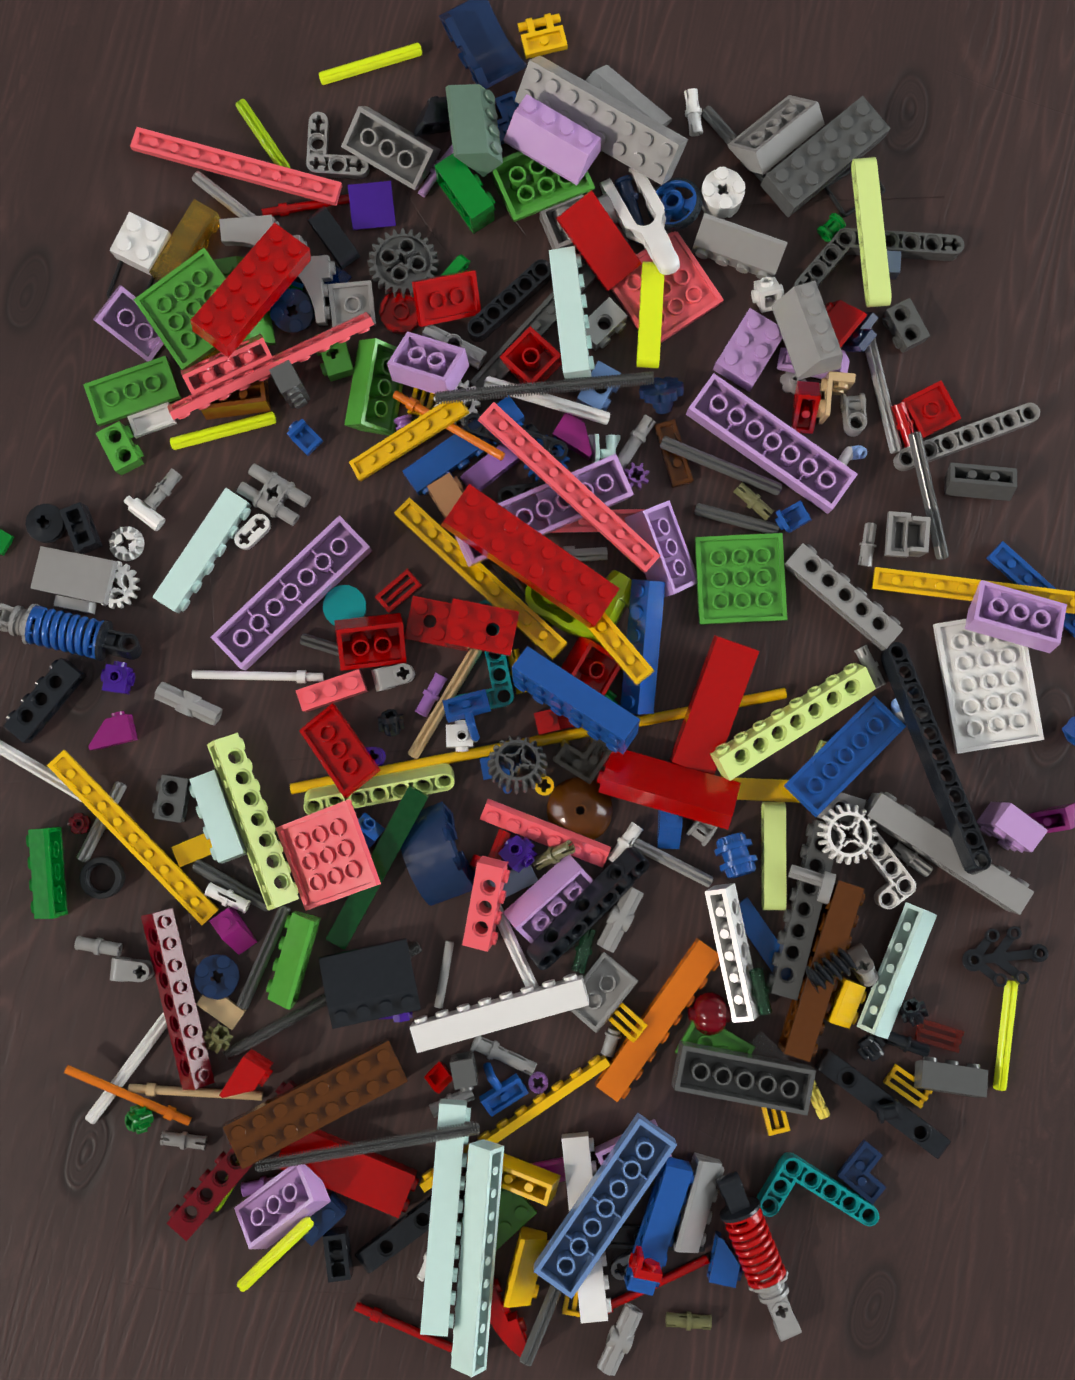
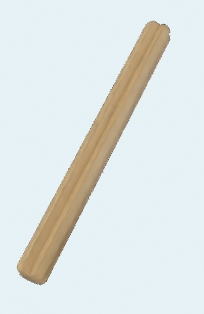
(438, 712)

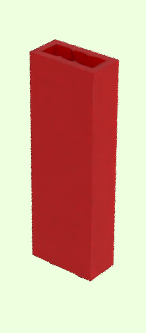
(714, 704)
(669, 788)
(361, 1177)

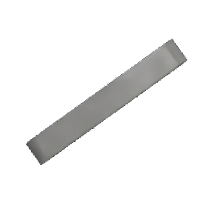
(975, 432)

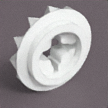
(135, 548)

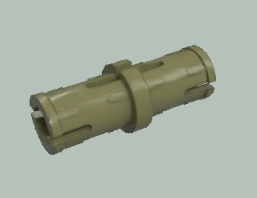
(753, 501)
(554, 855)
(688, 1321)

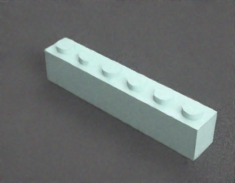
(570, 313)
(202, 551)
(896, 970)

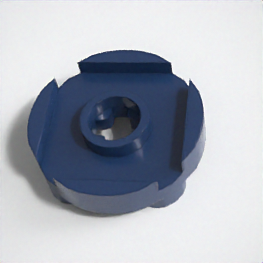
(304, 307)
(212, 989)

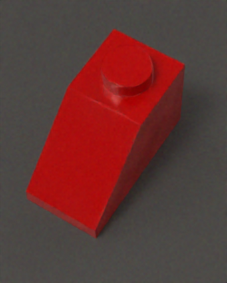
(805, 406)
(550, 722)

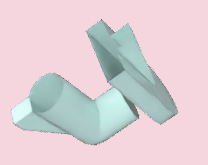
(611, 444)

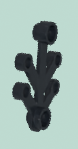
(1001, 957)

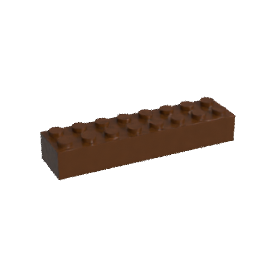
(832, 932)
(314, 1103)

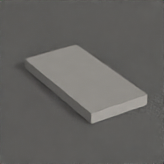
(74, 575)

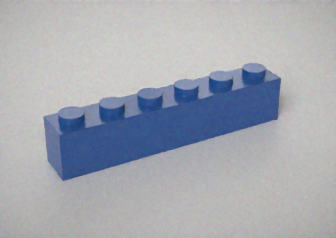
(453, 453)
(644, 635)
(660, 1219)

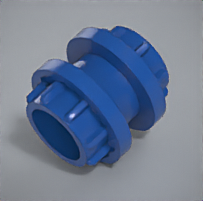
(735, 855)

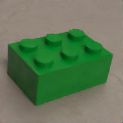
(465, 193)

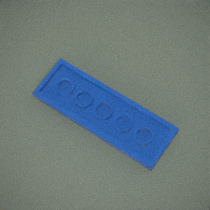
(844, 756)

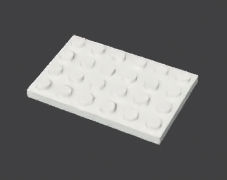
(986, 689)

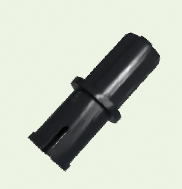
(906, 1043)

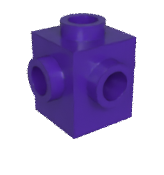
(117, 678)
(518, 852)

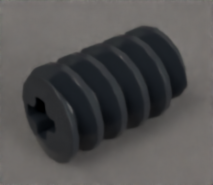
(830, 969)

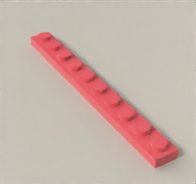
(236, 166)
(299, 352)
(568, 487)

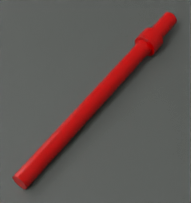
(284, 209)
(666, 1278)
(377, 1315)

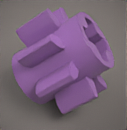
(639, 471)

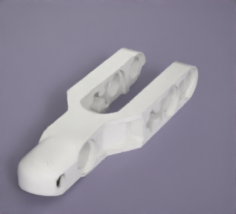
(652, 235)

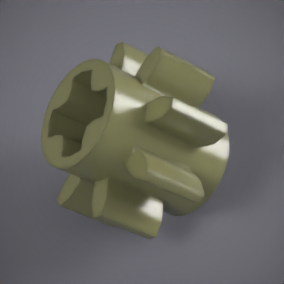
(217, 1038)

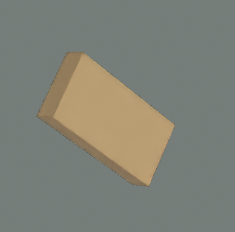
(223, 1010)

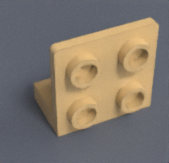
(832, 384)

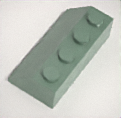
(474, 127)

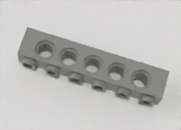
(830, 595)

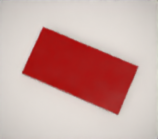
(598, 240)
(339, 750)

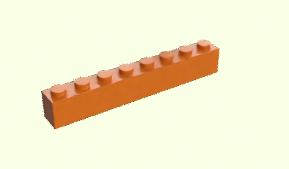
(659, 1017)

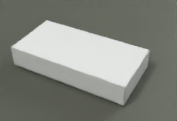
(151, 420)

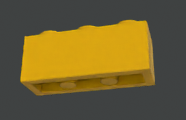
(529, 1180)

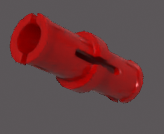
(904, 423)

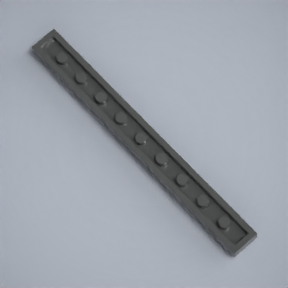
(541, 321)

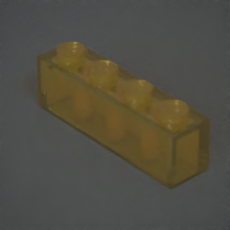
(187, 239)

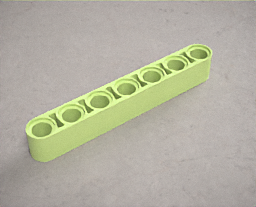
(871, 232)
(388, 782)

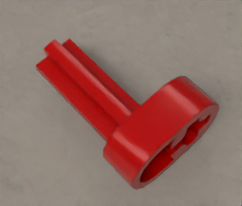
(501, 837)

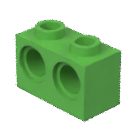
(117, 450)

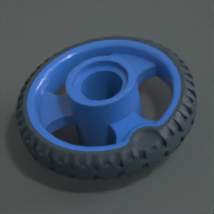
(671, 196)

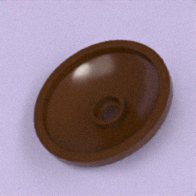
(575, 793)

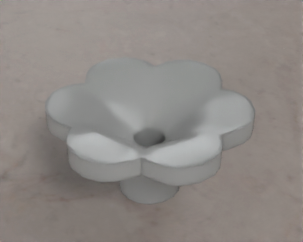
(788, 383)

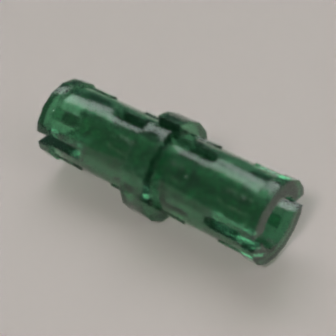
(583, 951)
(760, 991)

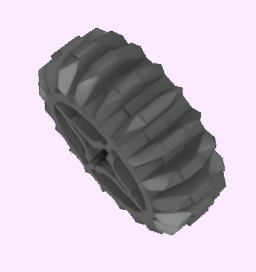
(503, 756)

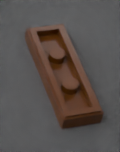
(676, 466)

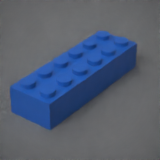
(575, 700)

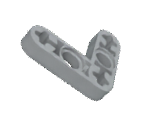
(322, 154)

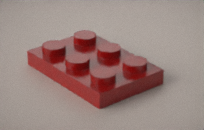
(446, 297)

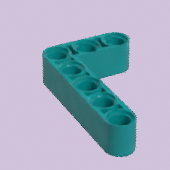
(493, 665)
(817, 1186)

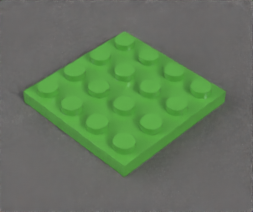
(176, 300)
(740, 578)

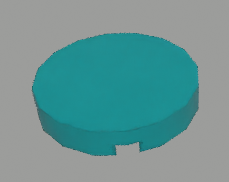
(344, 603)

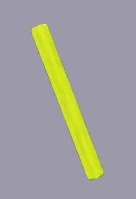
(370, 63)
(222, 430)
(1005, 1036)
(275, 1254)

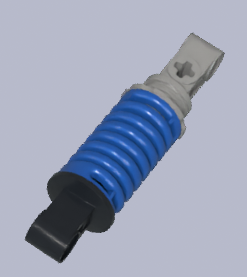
(67, 632)

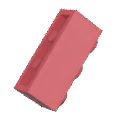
(331, 691)

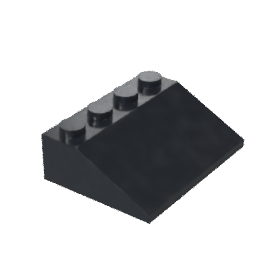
(369, 983)

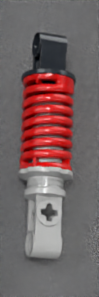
(757, 1253)

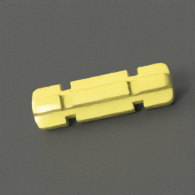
(819, 1103)

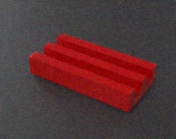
(412, 579)

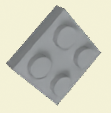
(351, 300)

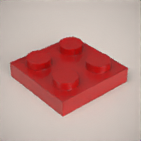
(931, 409)

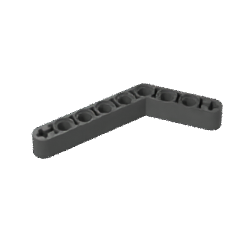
(896, 238)

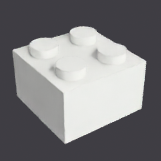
(139, 242)

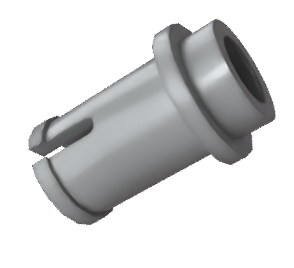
(610, 1041)

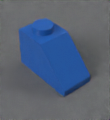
(669, 830)
(723, 1264)

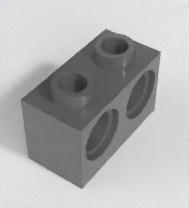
(911, 323)
(179, 799)
(464, 1071)

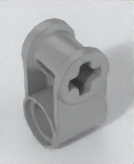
(853, 409)
(389, 677)
(707, 829)
(128, 969)
(866, 972)

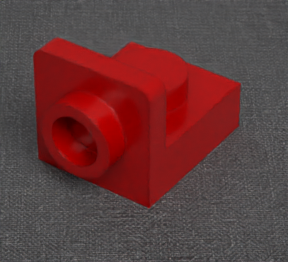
(644, 1268)

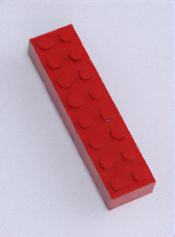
(530, 556)

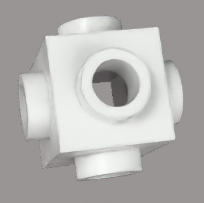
(766, 293)
(452, 739)

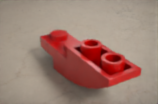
(507, 1326)

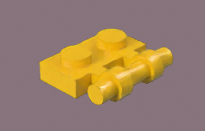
(542, 41)

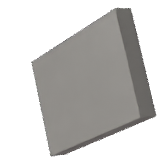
(606, 988)

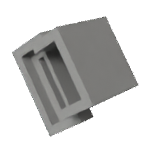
(906, 535)

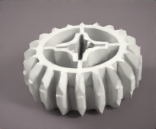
(841, 842)

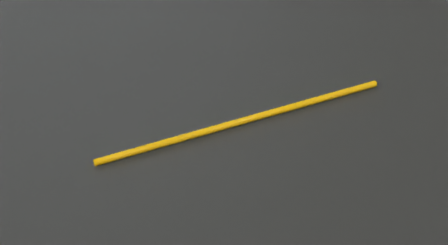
(545, 739)

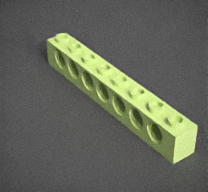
(859, 686)
(242, 814)

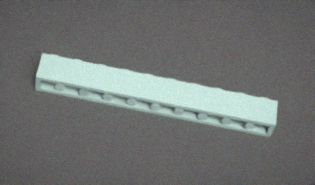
(443, 1222)
(477, 1257)

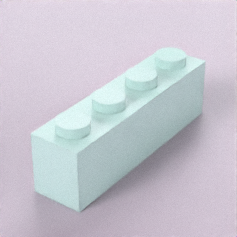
(217, 817)

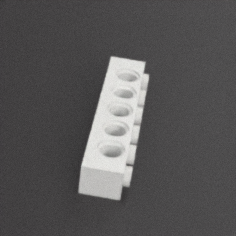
(732, 950)

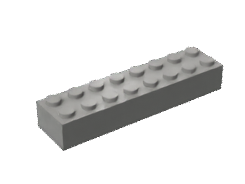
(622, 129)
(939, 849)

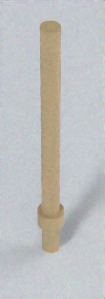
(152, 1089)

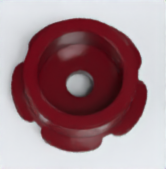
(85, 823)

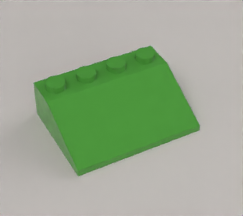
(531, 187)

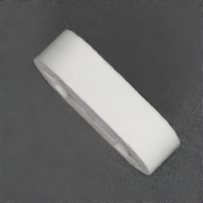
(256, 536)

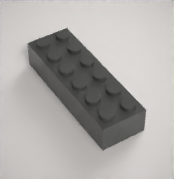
(825, 156)
(743, 1077)

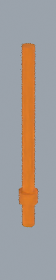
(414, 405)
(168, 1112)

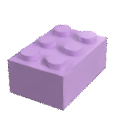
(749, 350)
(428, 364)
(1011, 827)

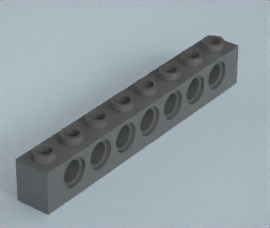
(791, 986)

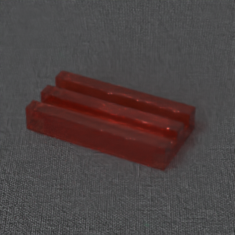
(957, 1041)

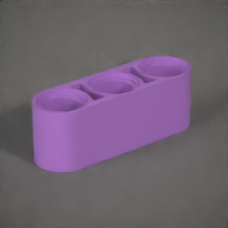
(489, 469)

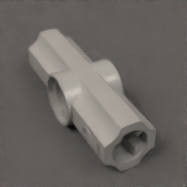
(474, 354)
(188, 703)
(619, 919)
(620, 1339)

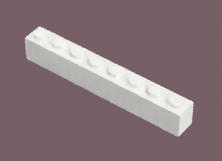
(499, 1013)
(578, 1174)

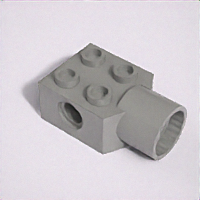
(555, 233)

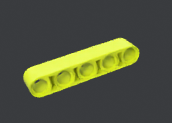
(650, 316)

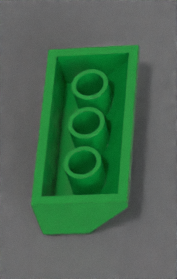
(47, 873)

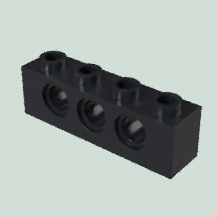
(56, 697)

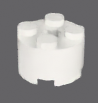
(726, 182)

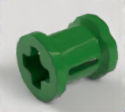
(831, 227)

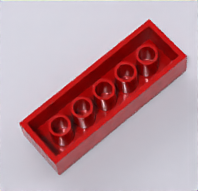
(251, 290)

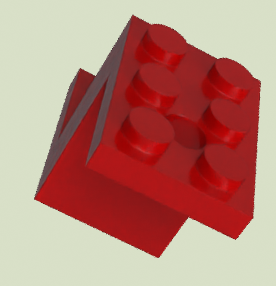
(462, 625)

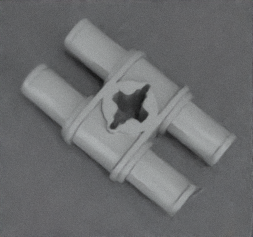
(273, 505)

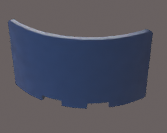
(481, 42)
(433, 856)

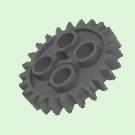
(392, 248)

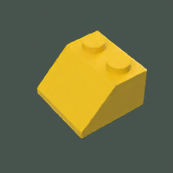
(846, 1002)

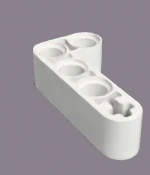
(894, 878)

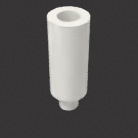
(145, 513)

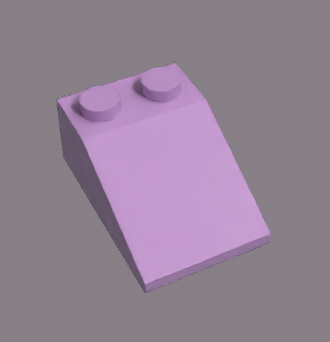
(128, 324)

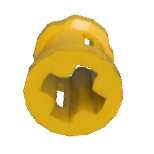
(548, 790)

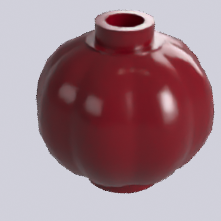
(709, 1013)

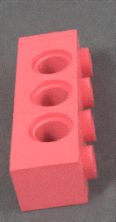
(220, 367)
(476, 935)

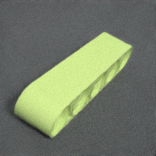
(773, 856)

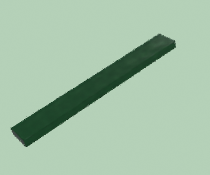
(382, 857)

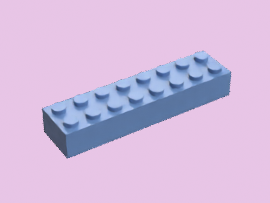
(604, 1205)

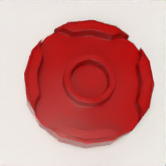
(399, 313)

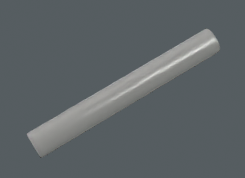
(444, 973)

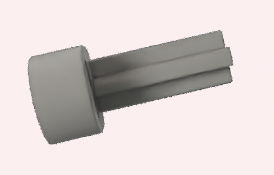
(587, 554)
(824, 881)

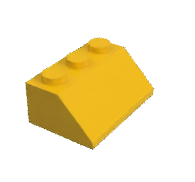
(522, 1280)

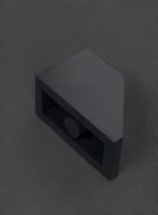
(433, 117)

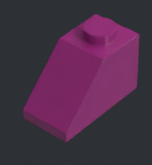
(574, 434)
(114, 731)
(1056, 818)
(233, 930)

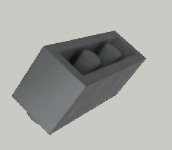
(290, 385)
(980, 481)
(951, 1077)

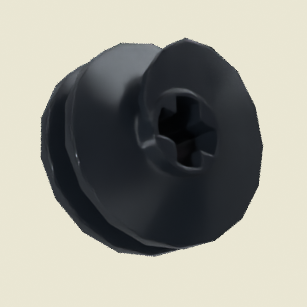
(47, 533)

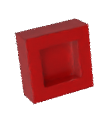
(438, 1077)

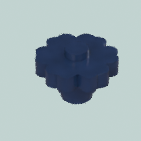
(662, 393)

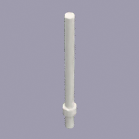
(300, 676)

